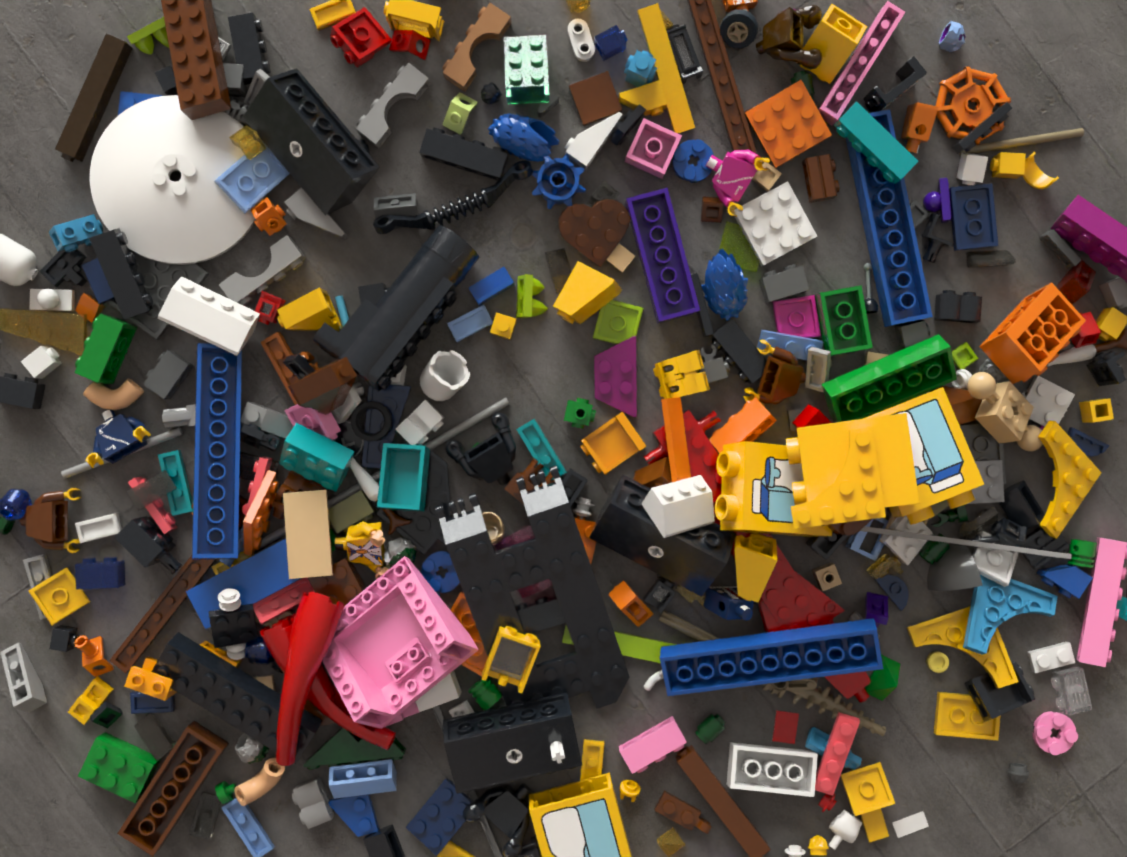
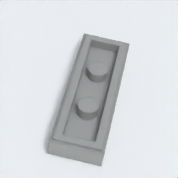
(37, 572)

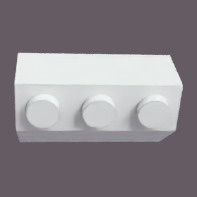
(680, 506)

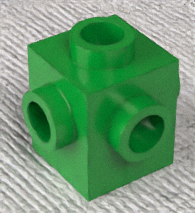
(571, 416)

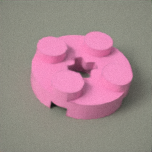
(1063, 741)

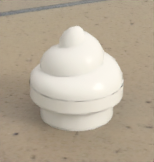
(962, 379)

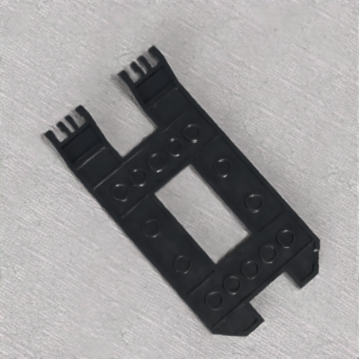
(554, 555)

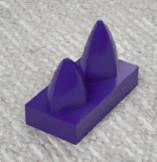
(876, 607)

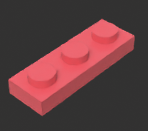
(163, 519)
(281, 601)

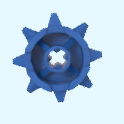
(553, 170)

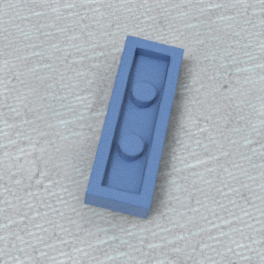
(795, 344)
(248, 828)

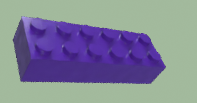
(662, 255)

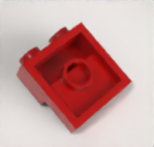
(359, 37)

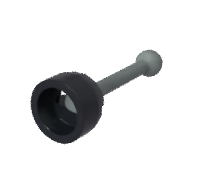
(870, 304)

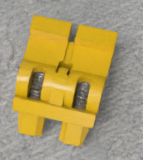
(672, 378)

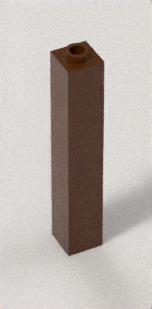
(722, 802)

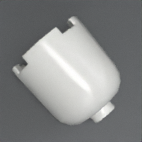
(16, 262)
(444, 375)

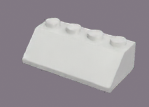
(209, 316)

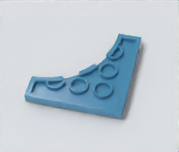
(995, 604)

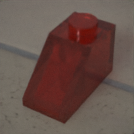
(1077, 282)

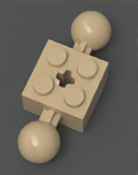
(1004, 411)

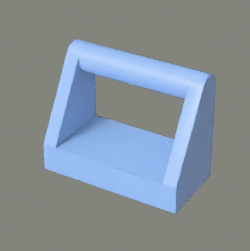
(855, 541)

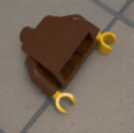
(780, 376)
(48, 520)

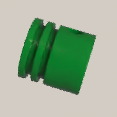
(1082, 553)
(485, 693)

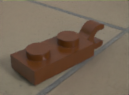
(681, 812)

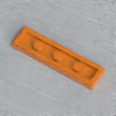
(676, 439)

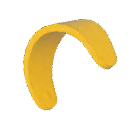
(1035, 176)

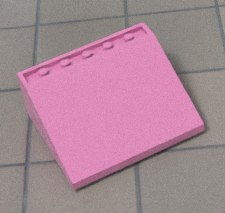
(394, 645)

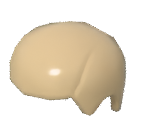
(494, 526)

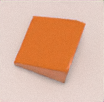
(89, 306)

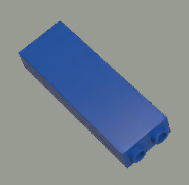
(253, 579)

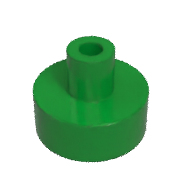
(225, 792)

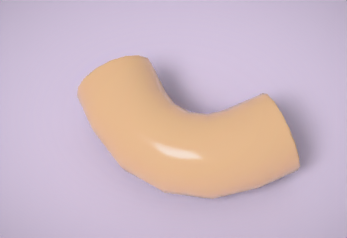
(116, 398)
(260, 783)

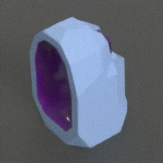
(952, 37)

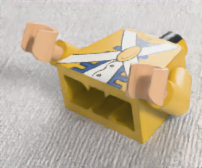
(365, 546)

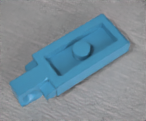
(817, 742)

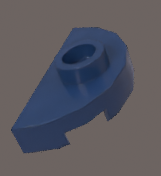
(1086, 443)
(894, 589)

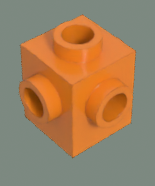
(268, 216)

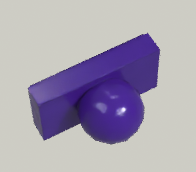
(939, 200)

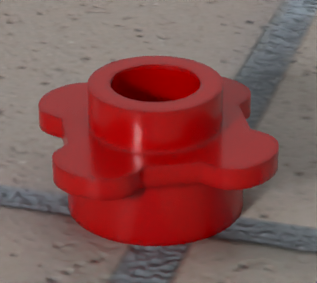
(827, 802)

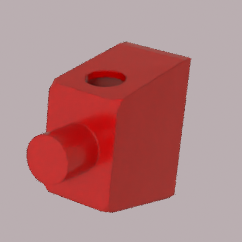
(851, 684)

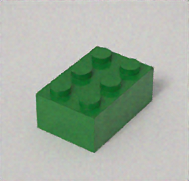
(843, 320)
(105, 349)
(119, 767)

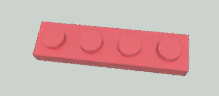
(836, 753)

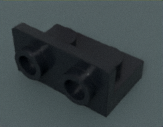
(1105, 368)

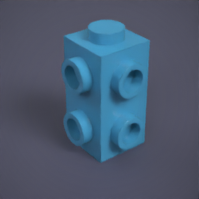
(640, 68)
(75, 232)

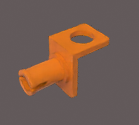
(93, 655)

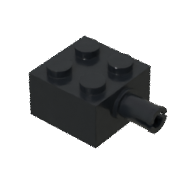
(148, 543)

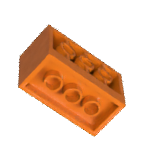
(1033, 334)

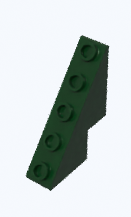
(347, 747)

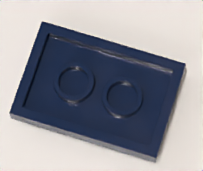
(973, 217)
(440, 817)

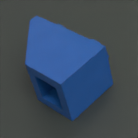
(1067, 578)

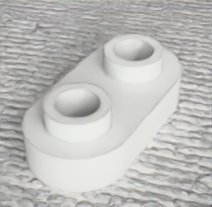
(581, 39)

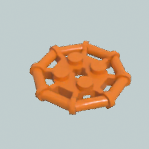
(959, 102)

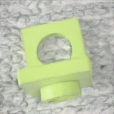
(458, 113)

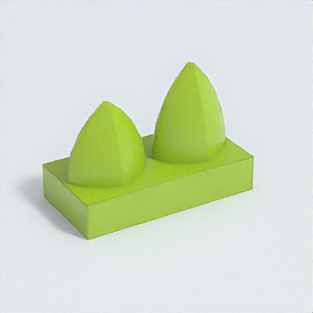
(143, 39)
(526, 288)

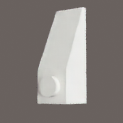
(589, 142)

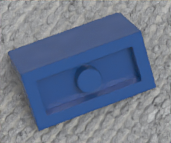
(491, 286)

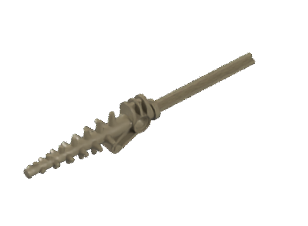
(802, 688)

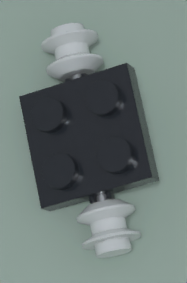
(232, 624)

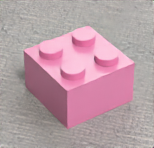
(652, 148)

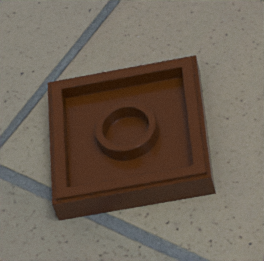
(595, 98)

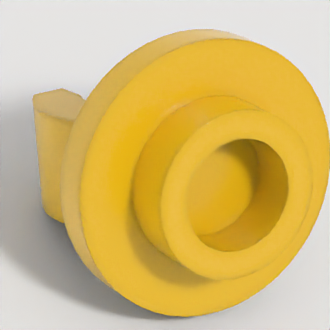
(630, 789)

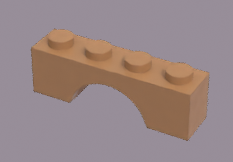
(490, 25)

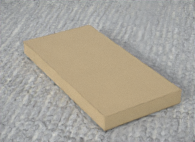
(308, 534)

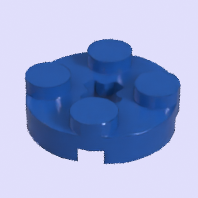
(687, 172)
(431, 566)

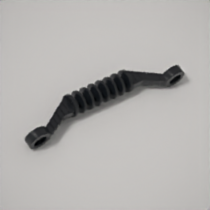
(425, 220)

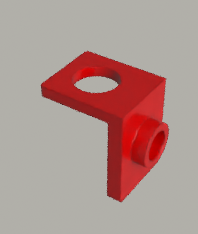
(406, 42)

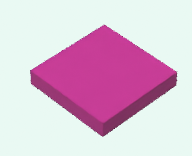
(797, 317)

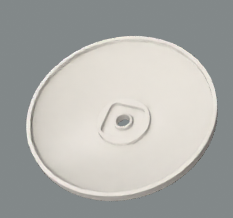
(134, 191)

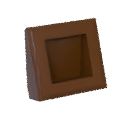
(711, 209)

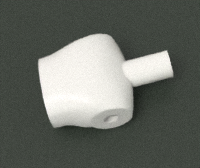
(845, 828)

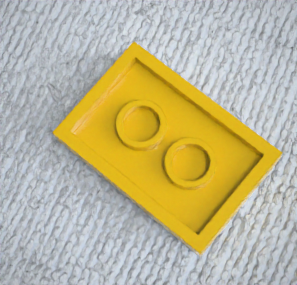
(959, 717)

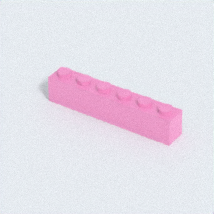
(860, 62)
(1101, 602)

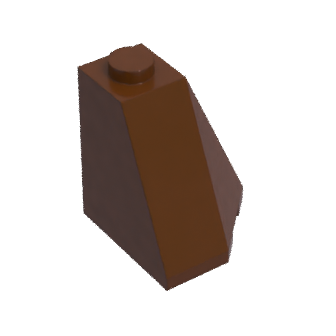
(325, 387)
(962, 403)

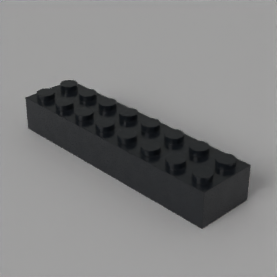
(228, 692)

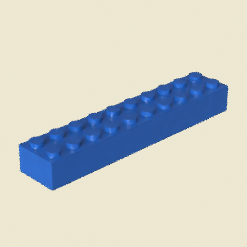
(890, 238)
(216, 453)
(771, 657)

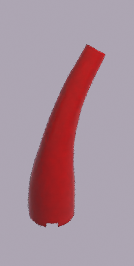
(308, 643)
(322, 692)

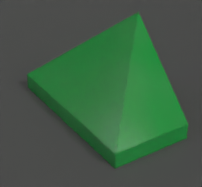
(884, 680)

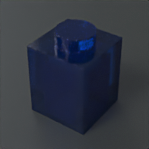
(610, 42)

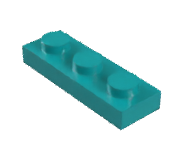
(540, 447)
(179, 499)

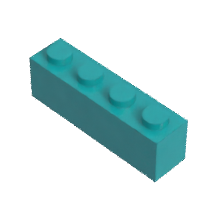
(875, 143)

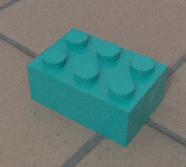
(316, 457)
(403, 477)

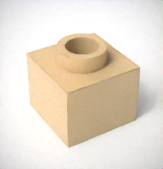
(820, 574)

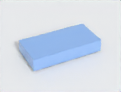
(470, 323)

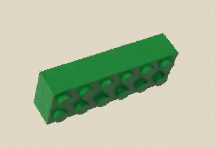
(890, 380)

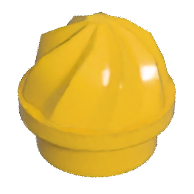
(818, 845)

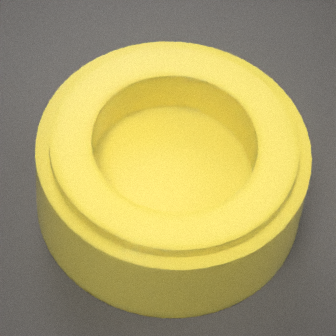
(937, 661)

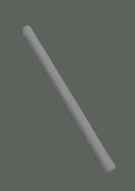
(151, 442)

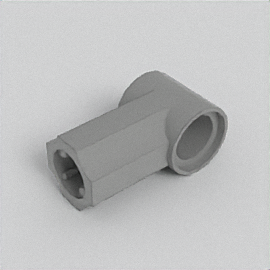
(179, 416)

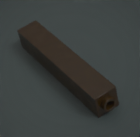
(93, 98)

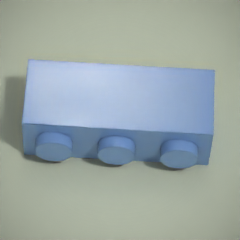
(362, 778)

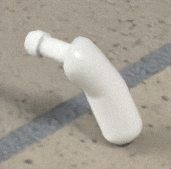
(653, 679)

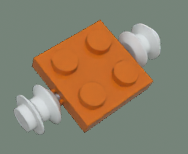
(585, 526)

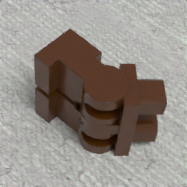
(293, 483)

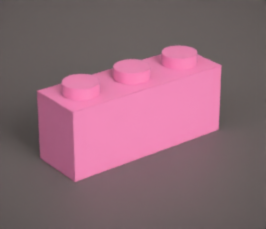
(652, 745)

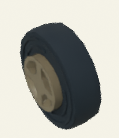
(735, 36)

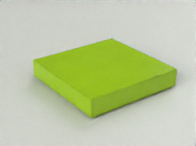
(617, 322)

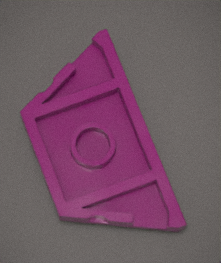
(617, 376)

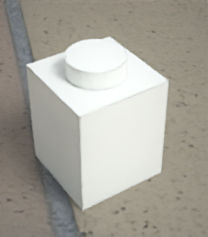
(971, 168)
(42, 361)

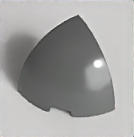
(954, 570)

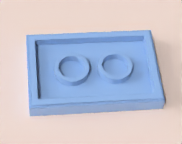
(252, 179)

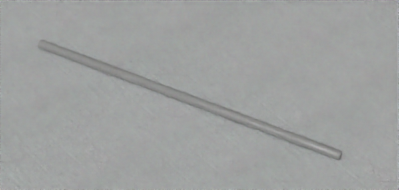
(376, 476)

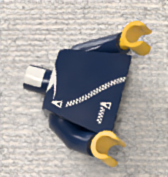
(117, 438)

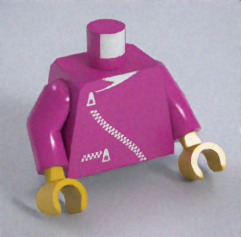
(734, 175)

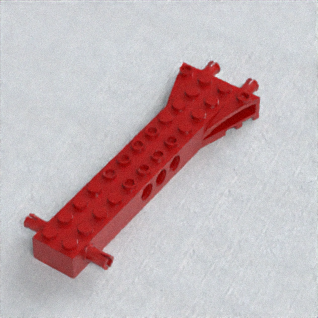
(788, 597)

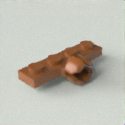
(277, 351)

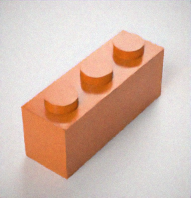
(743, 426)

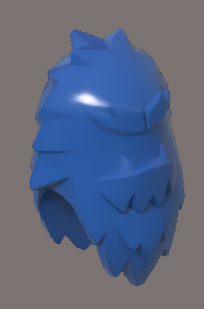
(523, 136)
(725, 286)

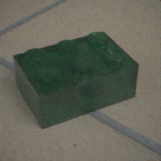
(526, 69)

